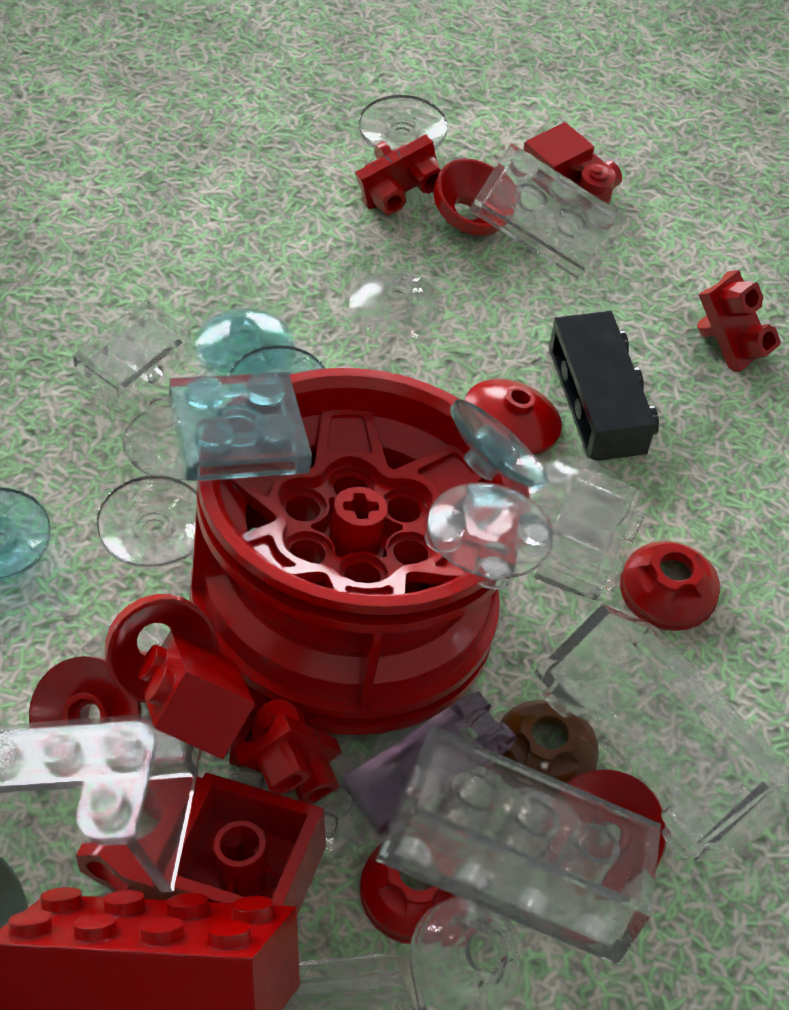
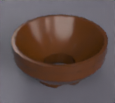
(563, 763)

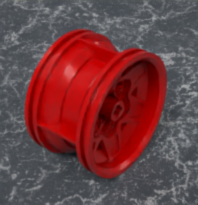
(336, 583)

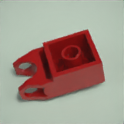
(233, 848)

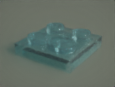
(238, 426)

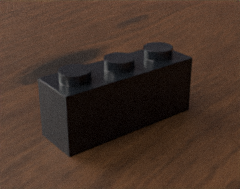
(602, 386)

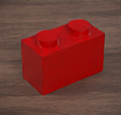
(195, 694)

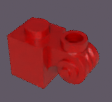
(575, 159)

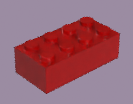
(148, 953)

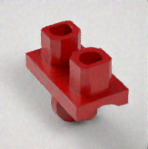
(396, 172)
(734, 321)
(290, 752)

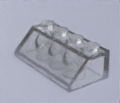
(524, 845)

